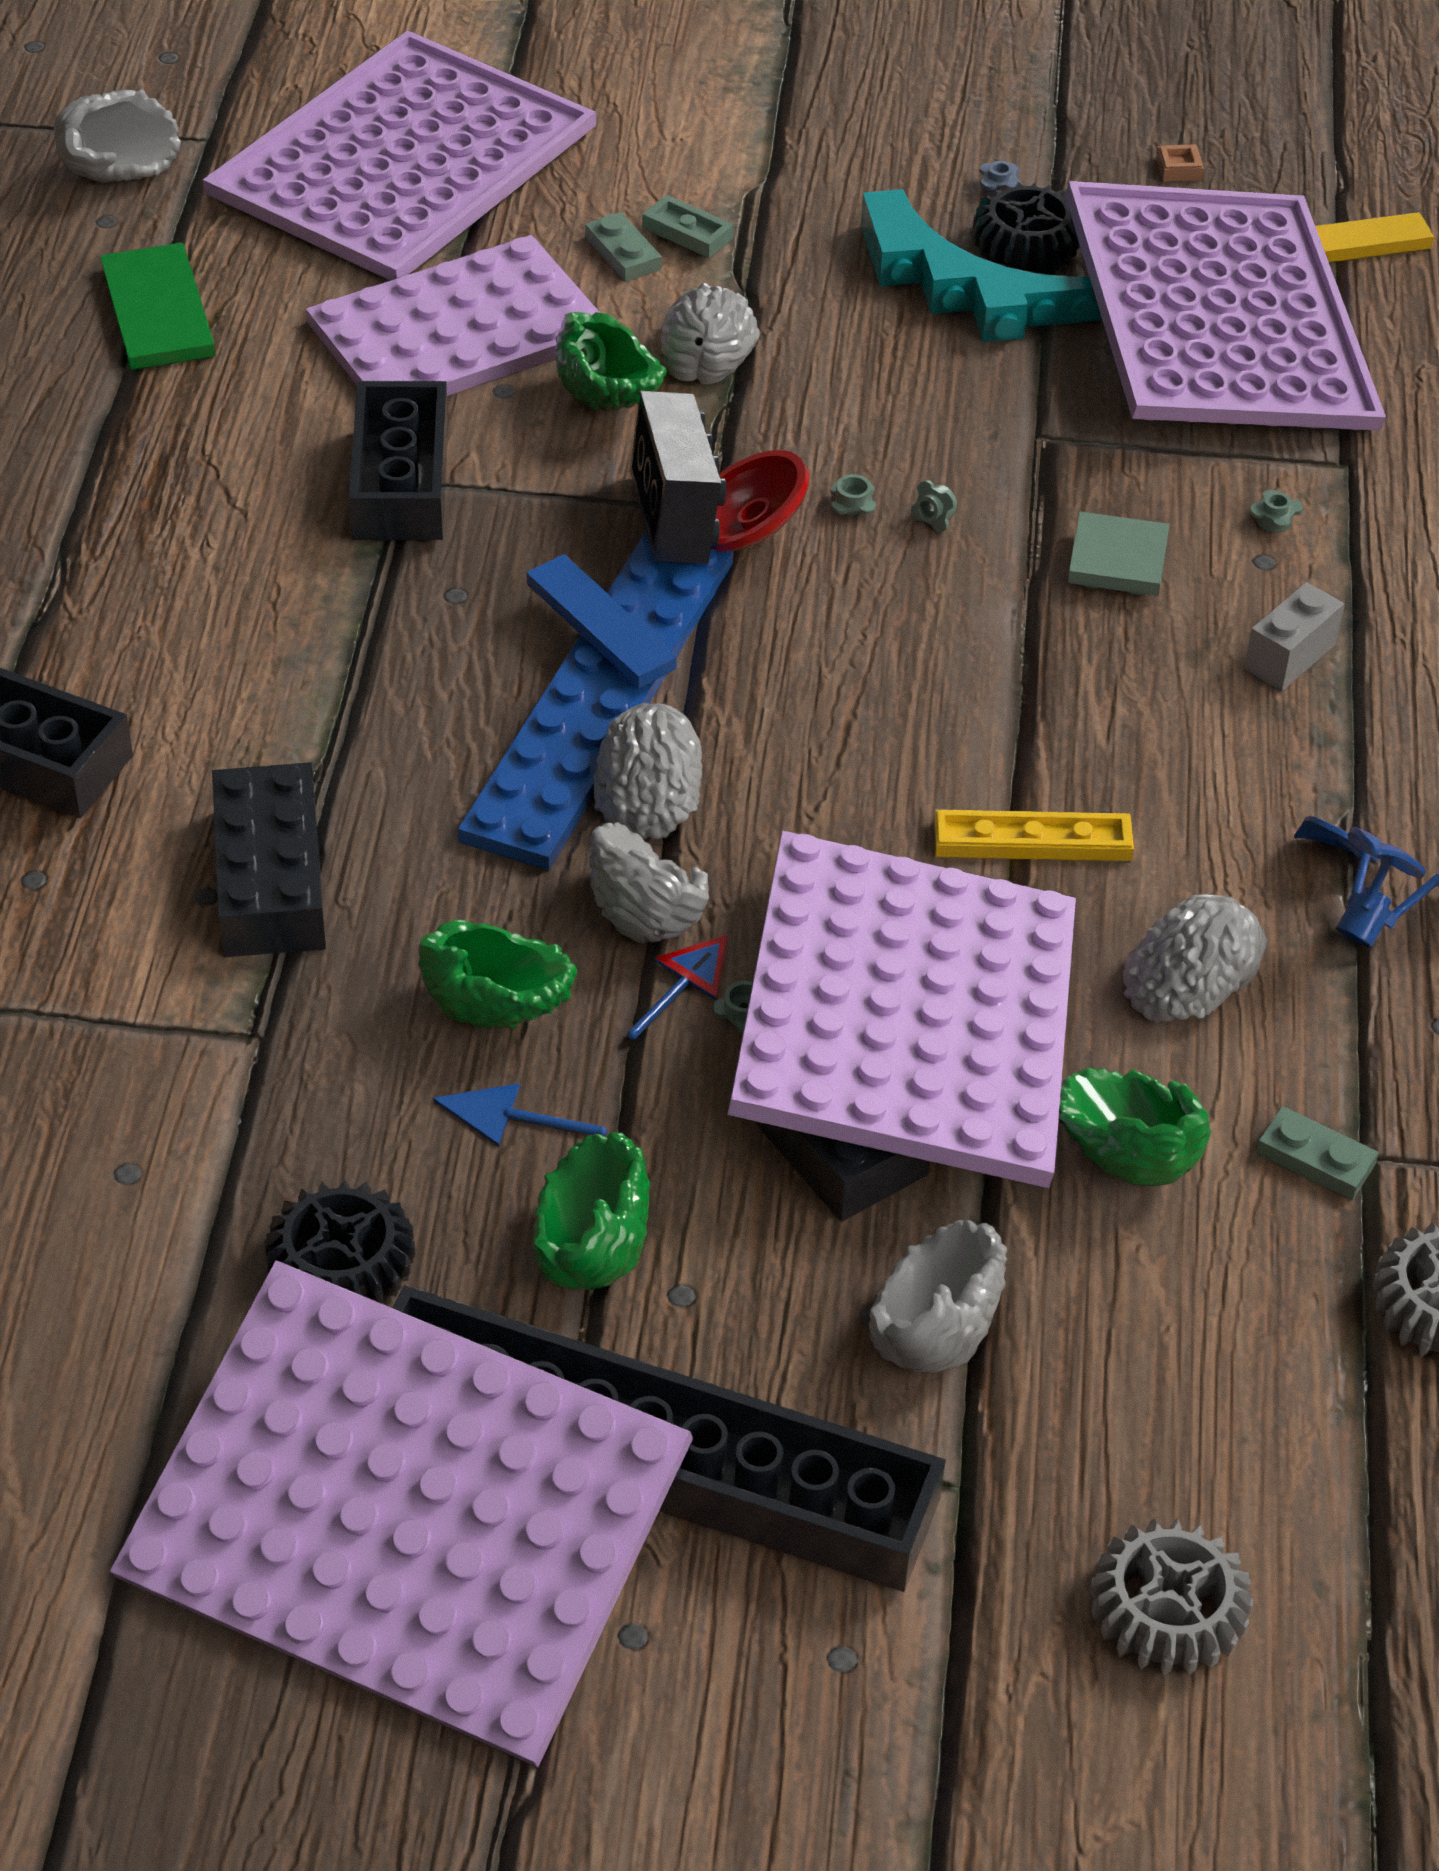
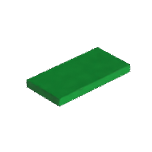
(157, 306)

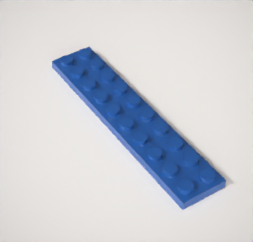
(552, 763)

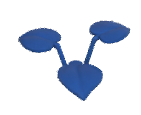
(1368, 910)

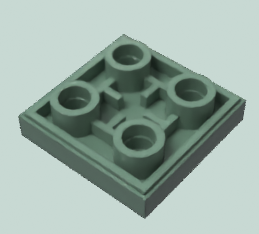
(1118, 554)

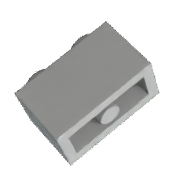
(1294, 636)

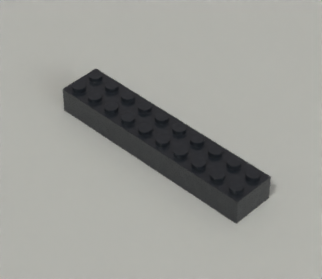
(750, 1462)

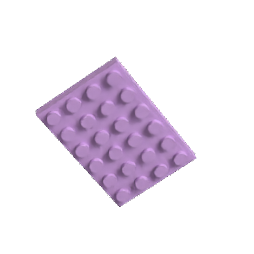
(454, 320)

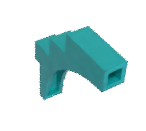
(956, 281)

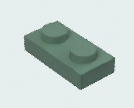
(687, 226)
(623, 246)
(1317, 1153)

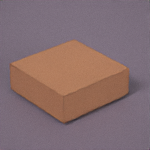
(1179, 163)

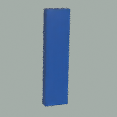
(601, 621)

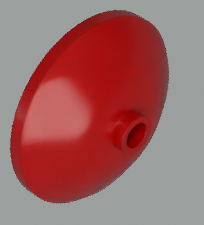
(760, 497)

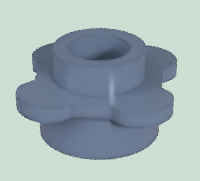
(998, 174)

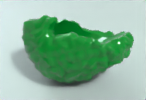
(604, 362)
(493, 975)
(1134, 1124)
(592, 1213)

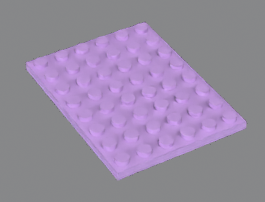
(400, 155)
(1222, 307)
(909, 1010)
(405, 1510)

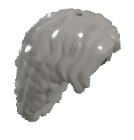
(116, 136)
(723, 324)
(648, 770)
(639, 891)
(1194, 958)
(940, 1298)

